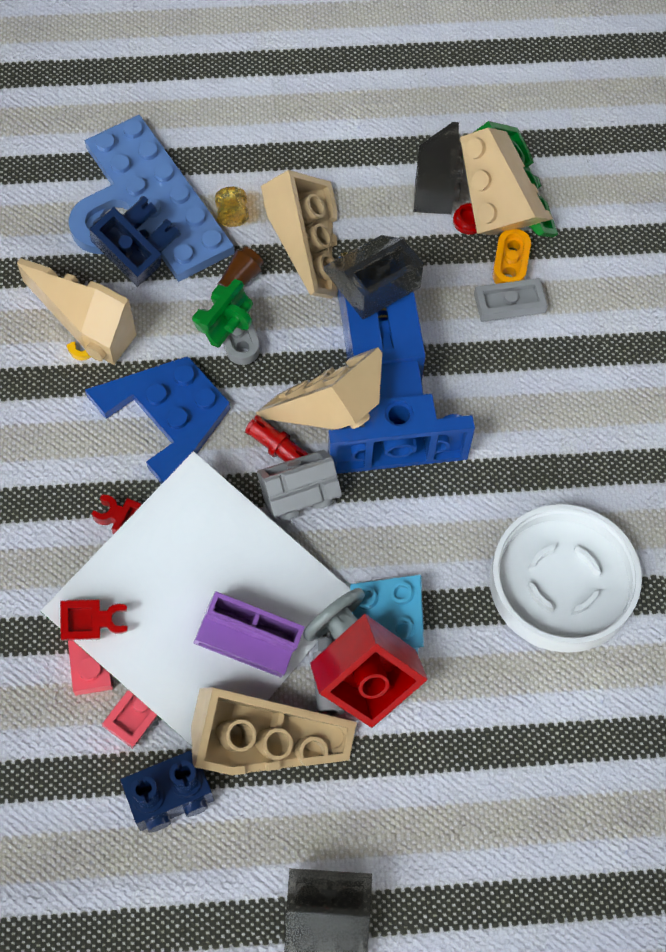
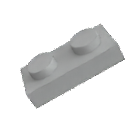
(510, 299)

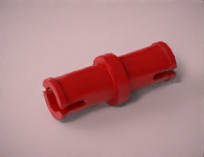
(276, 442)

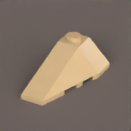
(333, 398)
(254, 735)

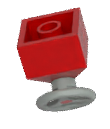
(366, 665)

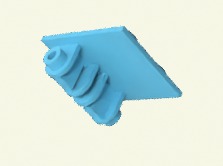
(396, 606)

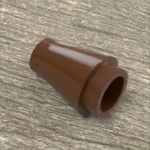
(243, 267)

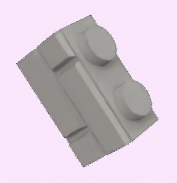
(299, 484)

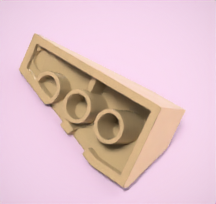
(303, 218)
(91, 313)

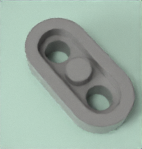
(242, 339)

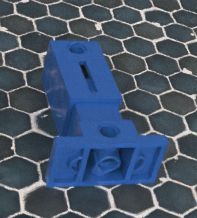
(404, 422)

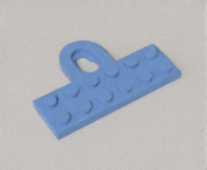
(138, 167)

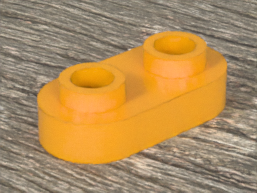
(511, 261)

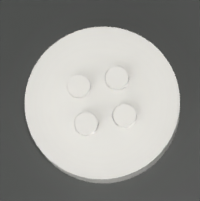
(565, 578)

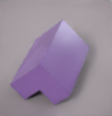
(248, 634)

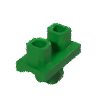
(227, 313)

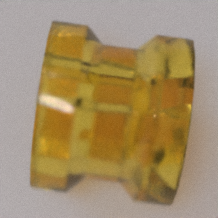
(231, 206)

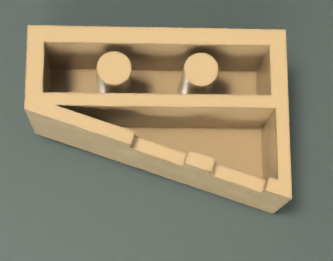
(498, 184)

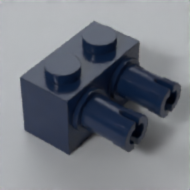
(126, 247)
(167, 792)

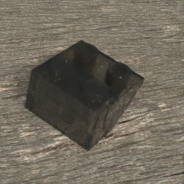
(439, 172)
(376, 274)
(327, 911)

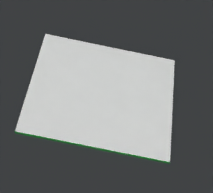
(165, 568)

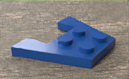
(178, 403)

